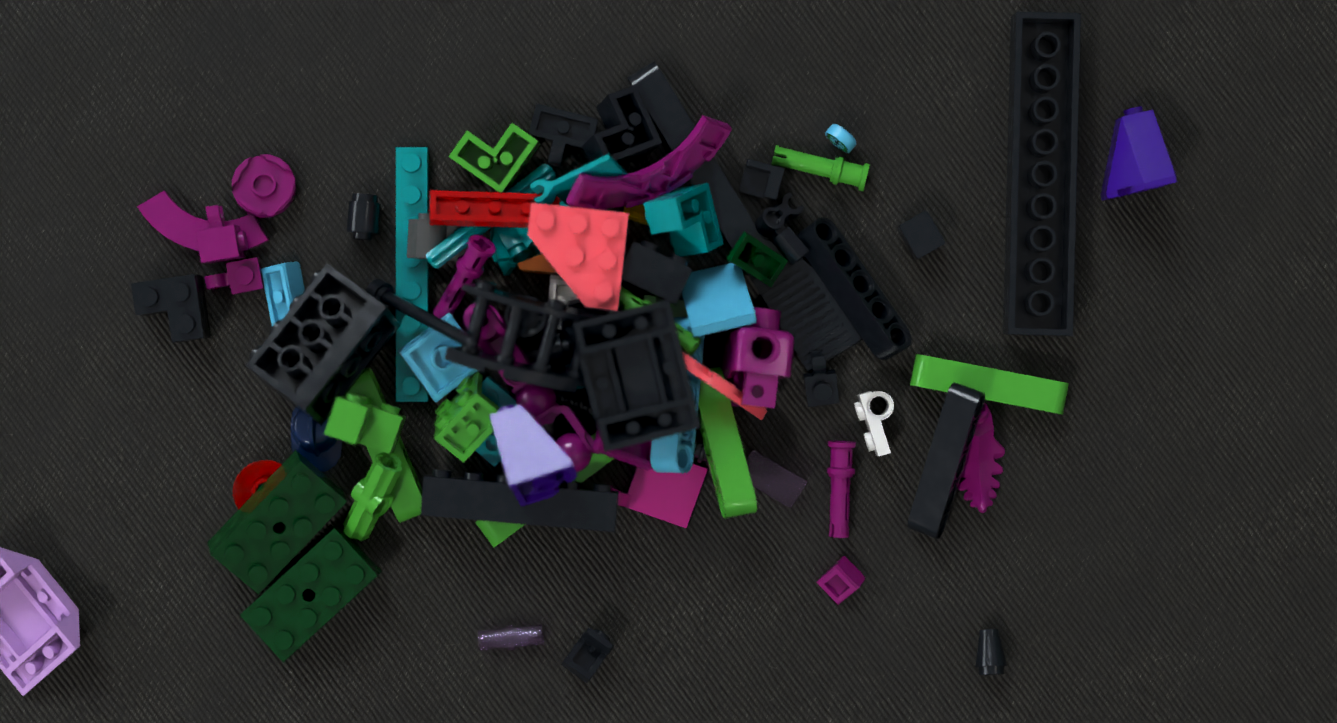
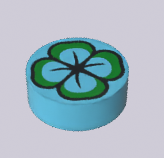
(841, 138)

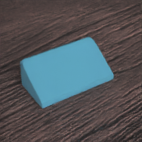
(282, 286)

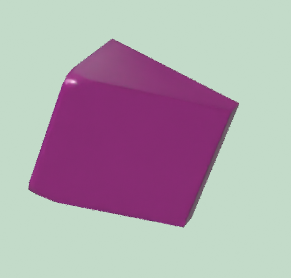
(841, 580)

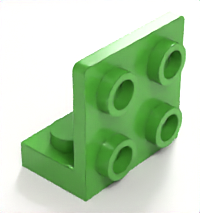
(465, 419)

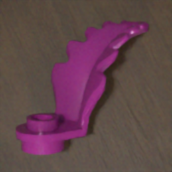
(981, 464)

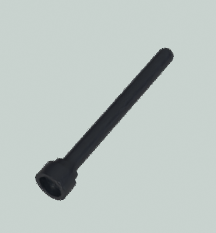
(385, 294)

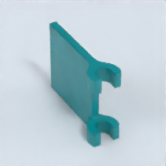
(562, 186)

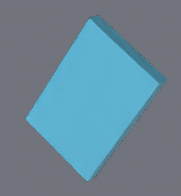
(717, 300)

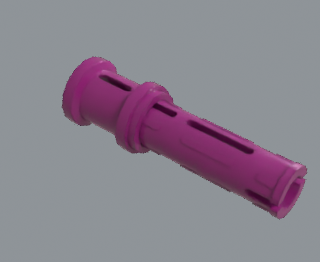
(468, 268)
(841, 474)

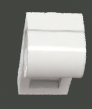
(875, 437)

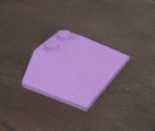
(35, 621)

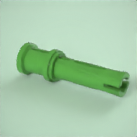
(837, 170)

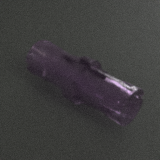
(510, 637)

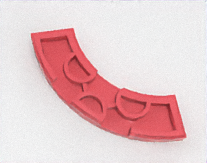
(720, 385)

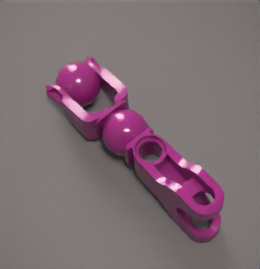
(536, 400)

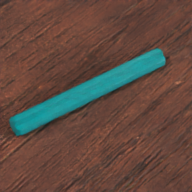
(459, 239)

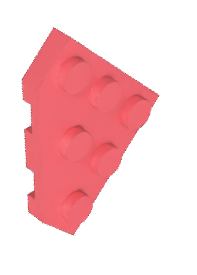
(583, 249)

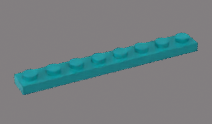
(411, 273)

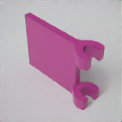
(664, 495)

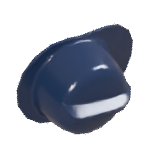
(312, 443)

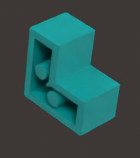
(688, 217)

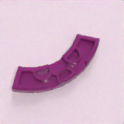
(182, 227)

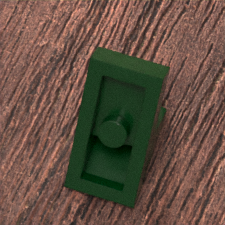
(757, 259)

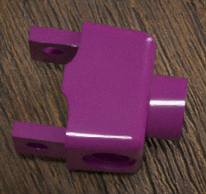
(760, 374)

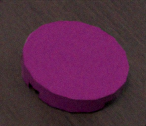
(263, 186)

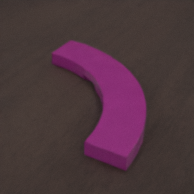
(655, 180)

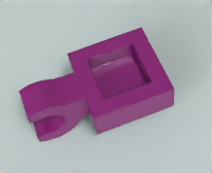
(241, 277)

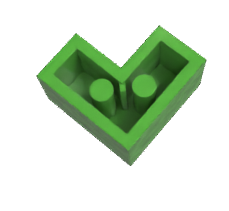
(499, 165)
(365, 423)

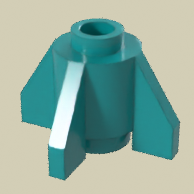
(512, 247)

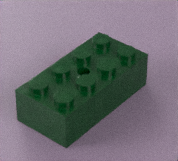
(292, 495)
(336, 574)

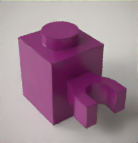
(220, 241)

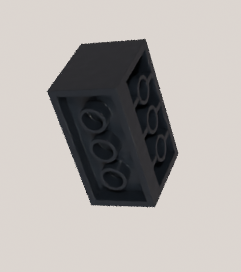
(323, 343)

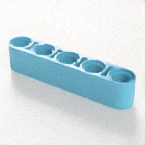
(676, 451)

